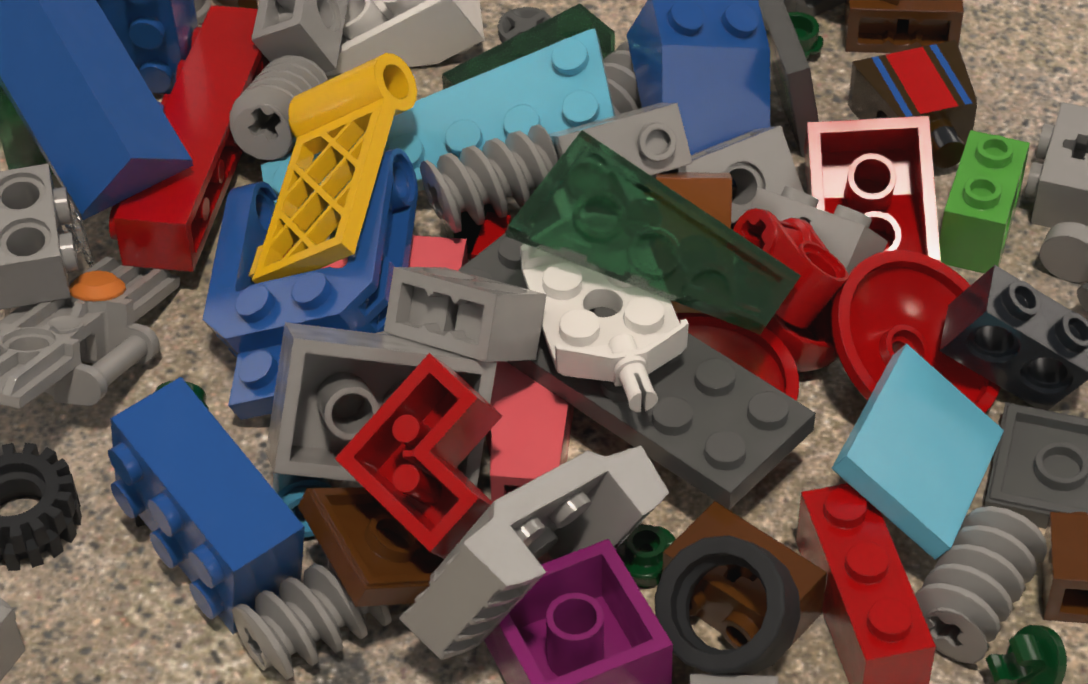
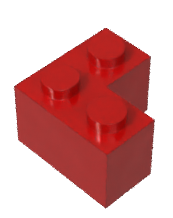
(413, 451)

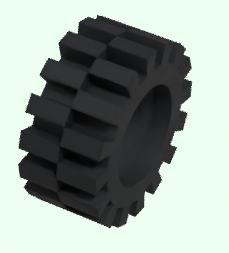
(50, 519)

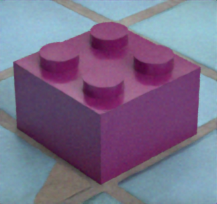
(583, 627)

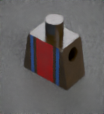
(919, 83)

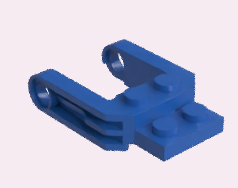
(354, 297)

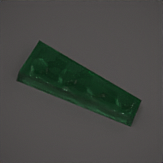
(641, 232)

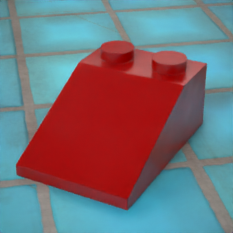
(880, 171)

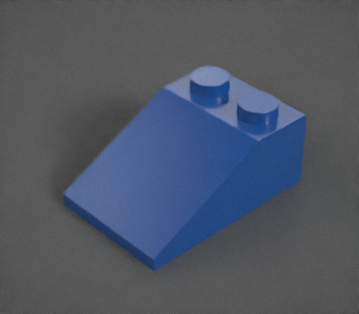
(708, 61)

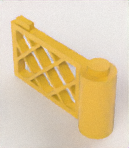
(331, 122)

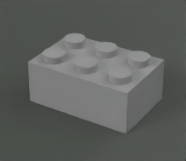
(336, 382)

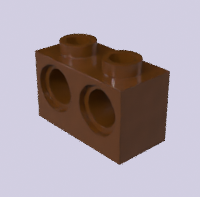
(892, 28)

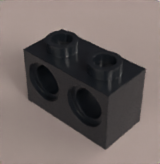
(1017, 339)

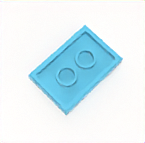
(919, 451)

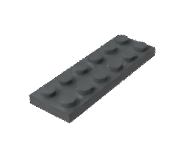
(711, 415)

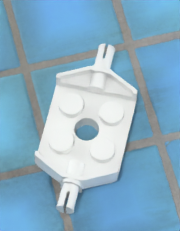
(603, 348)

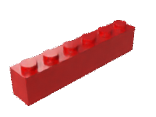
(174, 217)

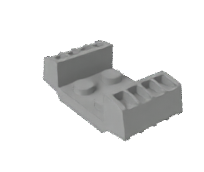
(497, 558)

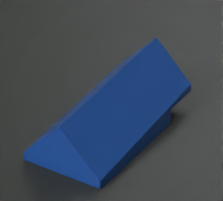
(85, 102)

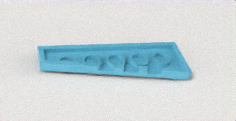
(549, 87)

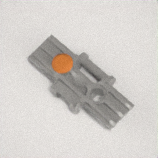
(49, 339)

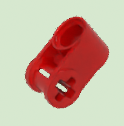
(801, 250)

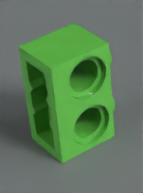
(982, 201)

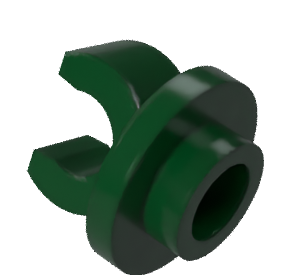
(1033, 657)

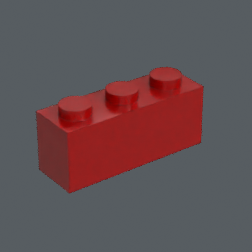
(866, 589)

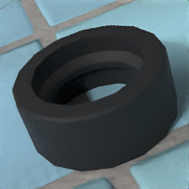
(677, 588)

